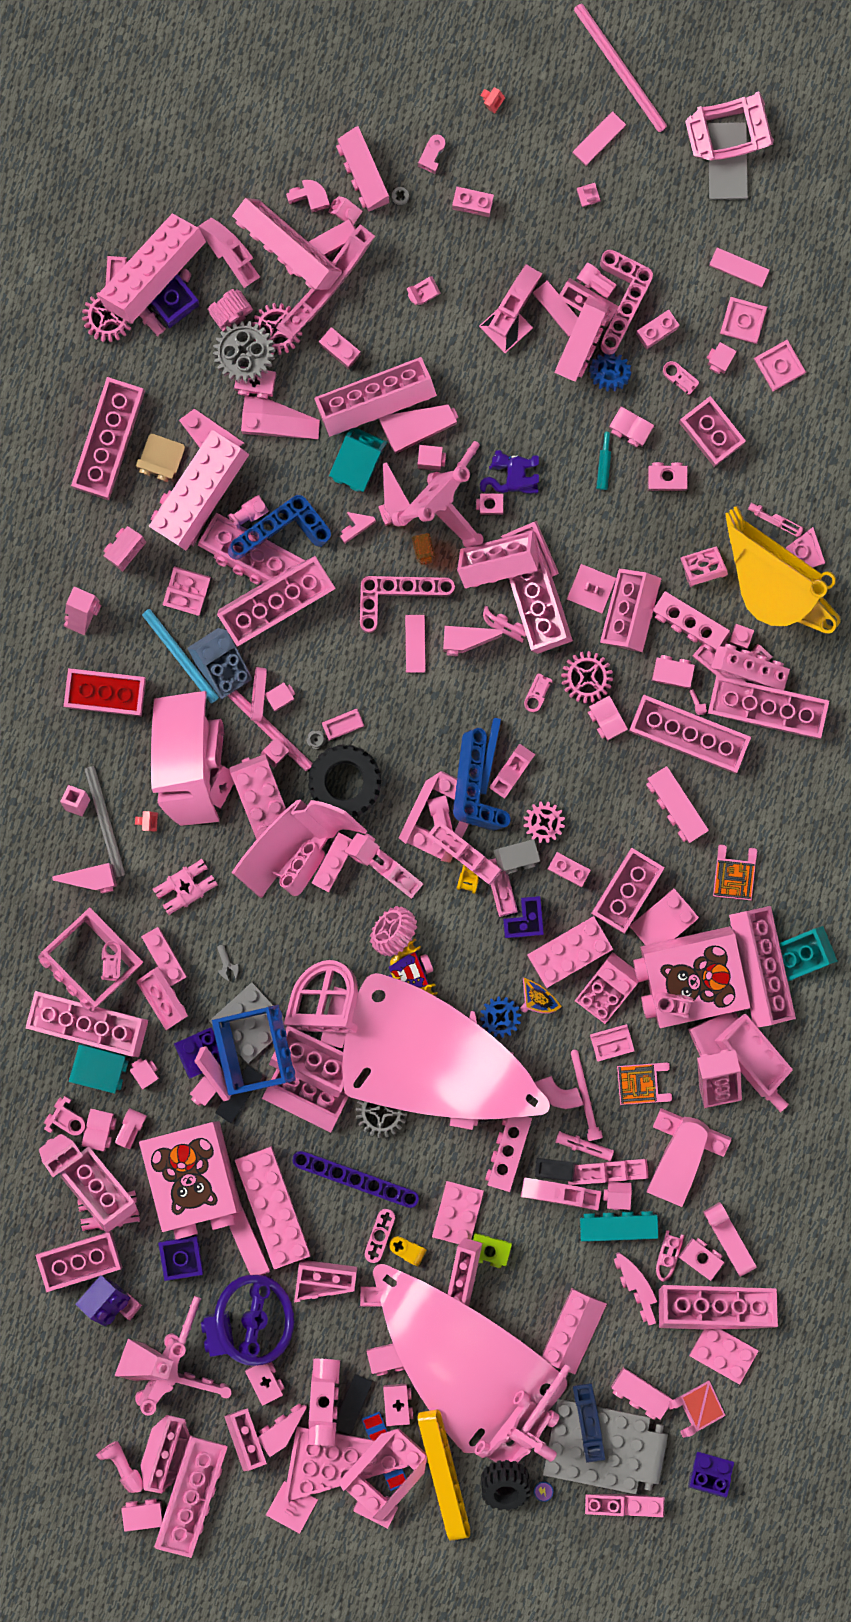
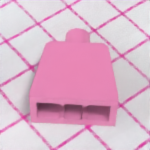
(59, 1154)

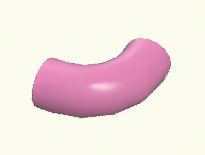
(559, 1097)

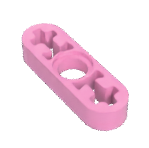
(258, 694)
(379, 1250)

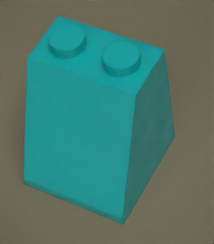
(357, 459)
(98, 1068)

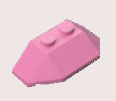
(164, 1453)

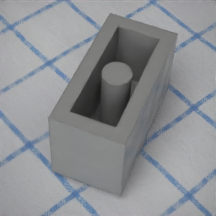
(517, 855)

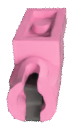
(395, 873)

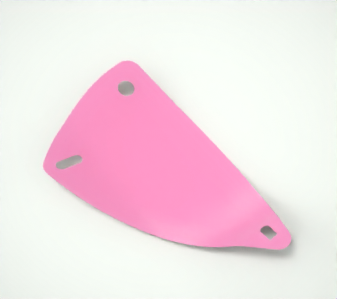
(443, 1058)
(460, 1358)

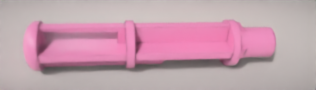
(776, 519)

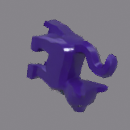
(516, 478)

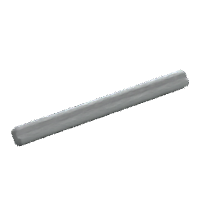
(104, 821)

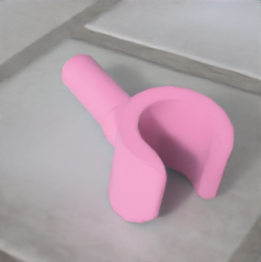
(185, 275)
(700, 709)

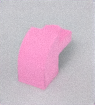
(312, 192)

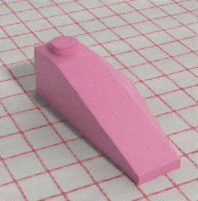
(273, 419)

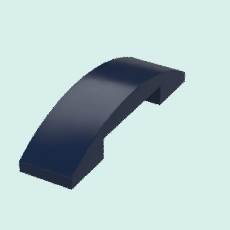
(589, 1422)

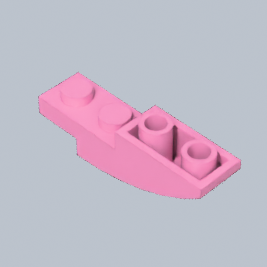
(233, 251)
(515, 300)
(561, 1193)
(634, 1279)
(624, 1505)

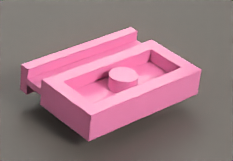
(612, 1042)

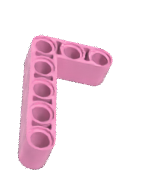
(627, 301)
(397, 591)

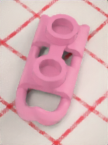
(500, 622)
(667, 1259)

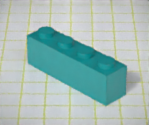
(618, 1227)

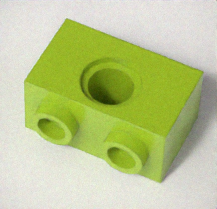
(502, 1250)

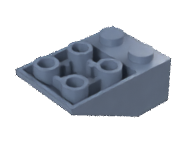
(220, 662)

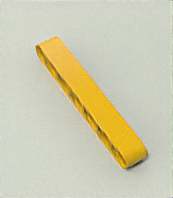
(444, 1474)

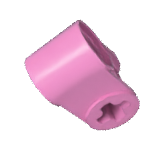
(677, 1005)

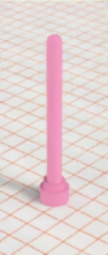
(593, 1131)

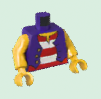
(407, 968)

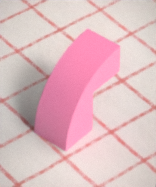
(512, 771)

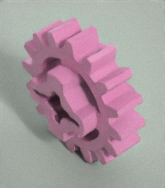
(554, 815)

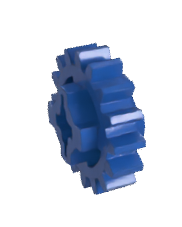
(610, 371)
(508, 1006)

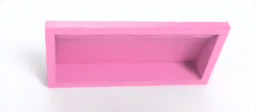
(756, 1055)

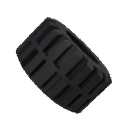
(505, 1485)

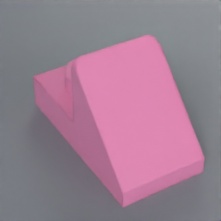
(361, 523)

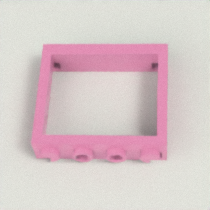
(106, 935)

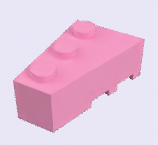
(80, 610)
(323, 1279)

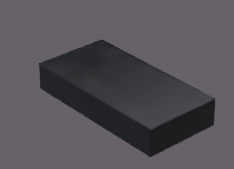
(555, 1169)

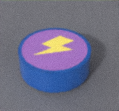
(543, 1491)

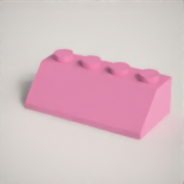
(363, 169)
(498, 560)
(630, 610)
(306, 1102)
(573, 1330)

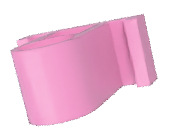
(64, 1117)

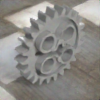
(257, 362)

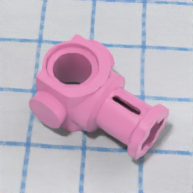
(250, 511)

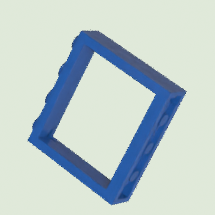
(229, 1056)

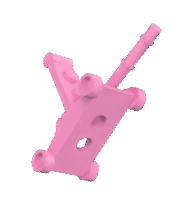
(438, 500)
(175, 1350)
(528, 1437)

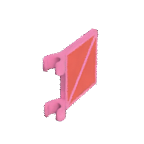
(700, 1406)

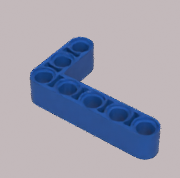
(277, 524)
(472, 784)

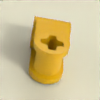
(469, 877)
(410, 1252)

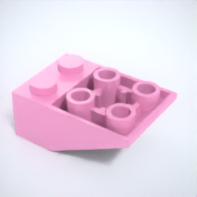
(608, 988)

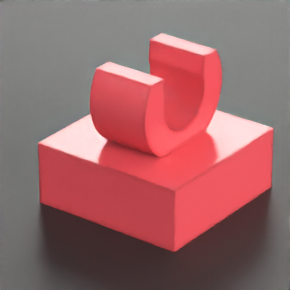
(492, 99)
(148, 821)

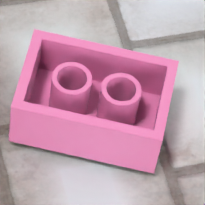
(712, 431)

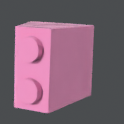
(708, 1031)

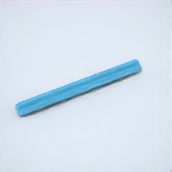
(180, 655)

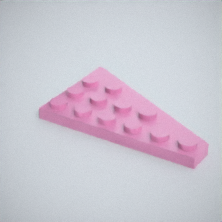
(322, 1467)

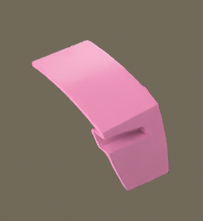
(182, 755)
(292, 847)

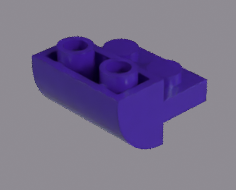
(189, 1048)
(711, 1475)

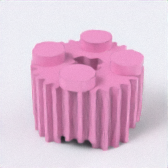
(230, 309)

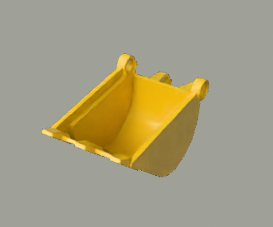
(776, 582)

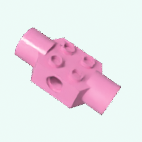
(321, 1425)

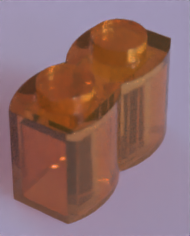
(423, 548)

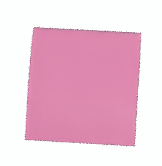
(186, 591)

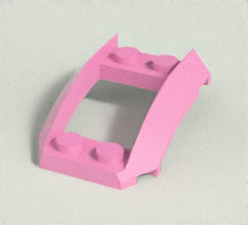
(756, 120)
(417, 835)
(365, 1492)

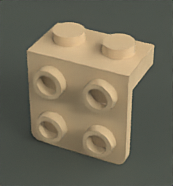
(160, 458)

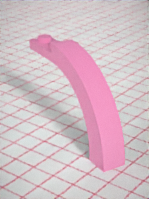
(315, 299)

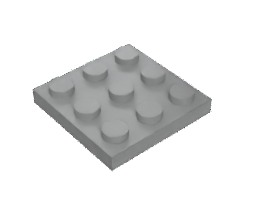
(251, 1033)

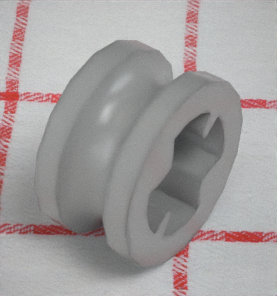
(394, 196)

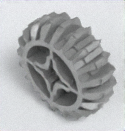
(379, 1128)

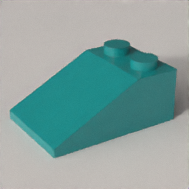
(807, 953)

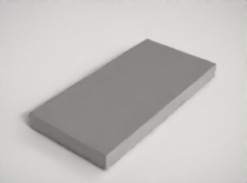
(728, 175)

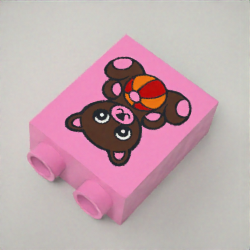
(694, 966)
(191, 1179)

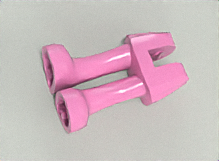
(129, 1478)

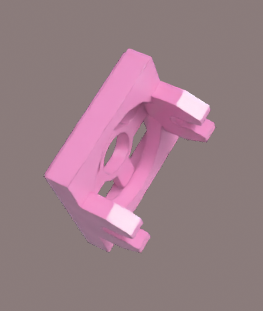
(702, 556)

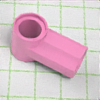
(594, 279)
(440, 810)
(131, 1125)

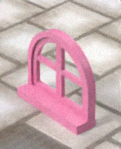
(320, 1022)

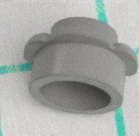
(316, 744)

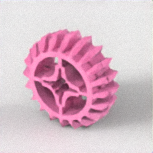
(103, 323)
(269, 324)
(597, 664)
(393, 931)

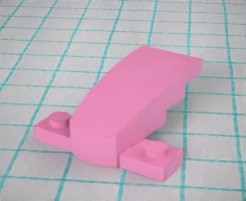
(682, 1155)

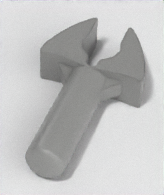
(226, 963)

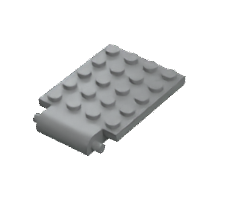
(629, 1450)

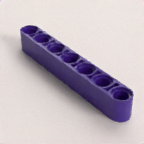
(365, 1179)

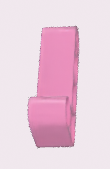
(729, 1239)

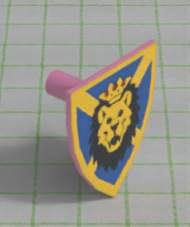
(538, 999)

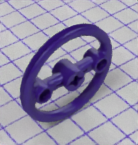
(254, 1320)

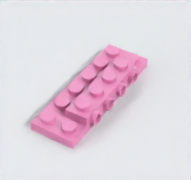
(260, 564)
(191, 1497)

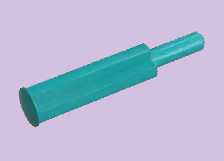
(604, 464)

